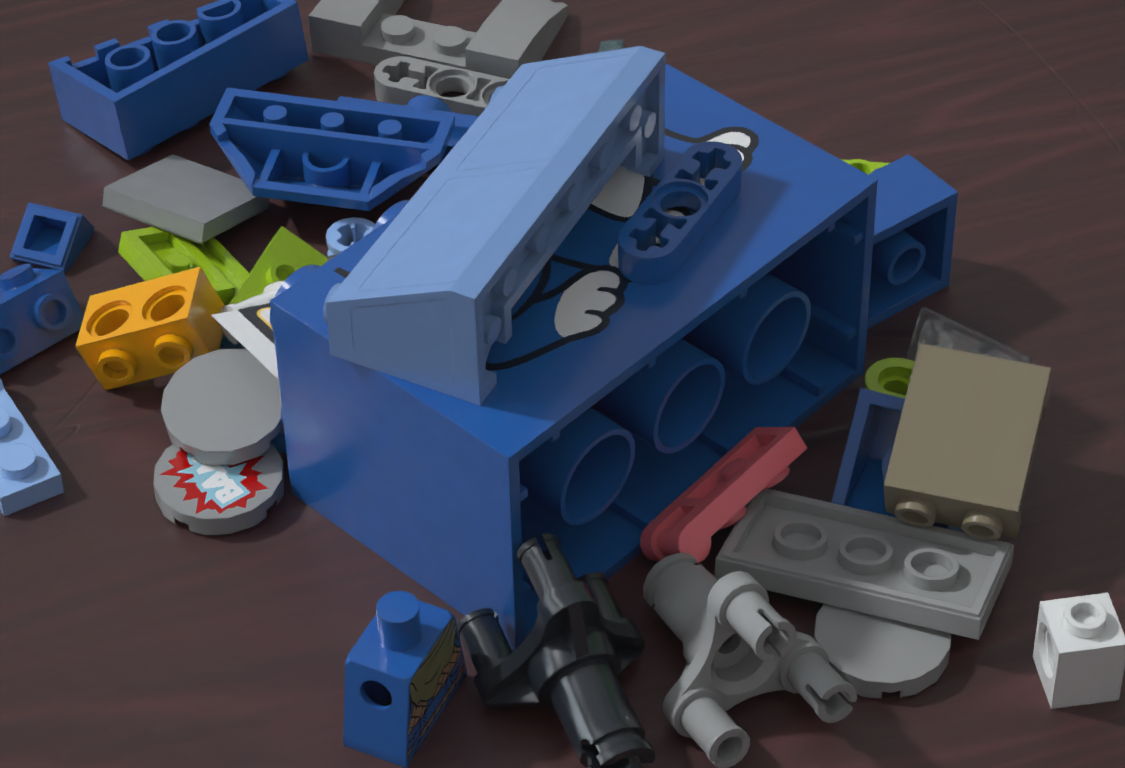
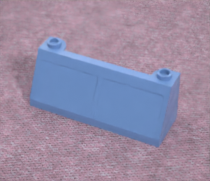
(493, 215)

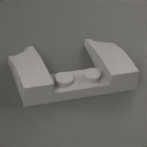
(371, 32)

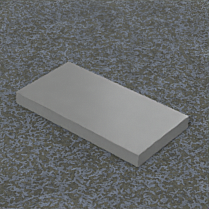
(867, 562)

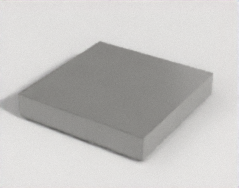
(184, 199)

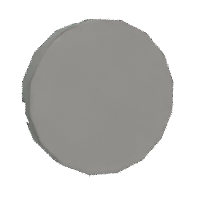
(223, 407)
(881, 652)

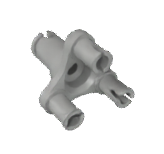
(732, 653)

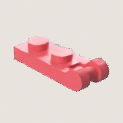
(722, 493)

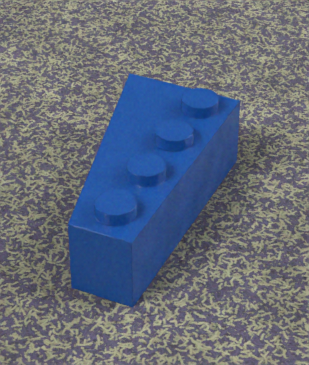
(178, 73)

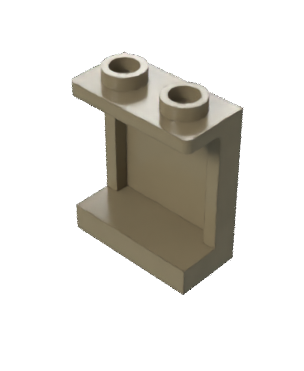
(966, 441)

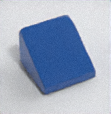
(51, 237)

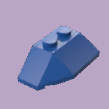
(326, 147)

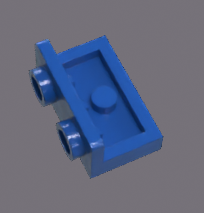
(34, 312)

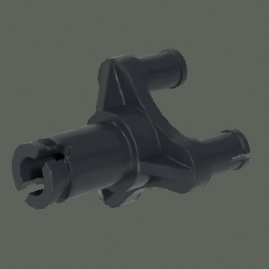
(566, 659)

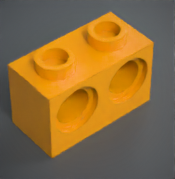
(149, 328)

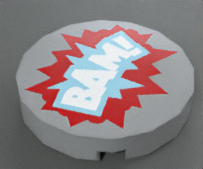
(217, 496)

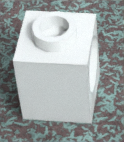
(1079, 650)

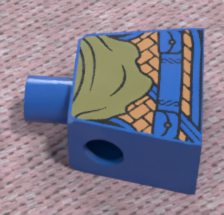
(407, 655)

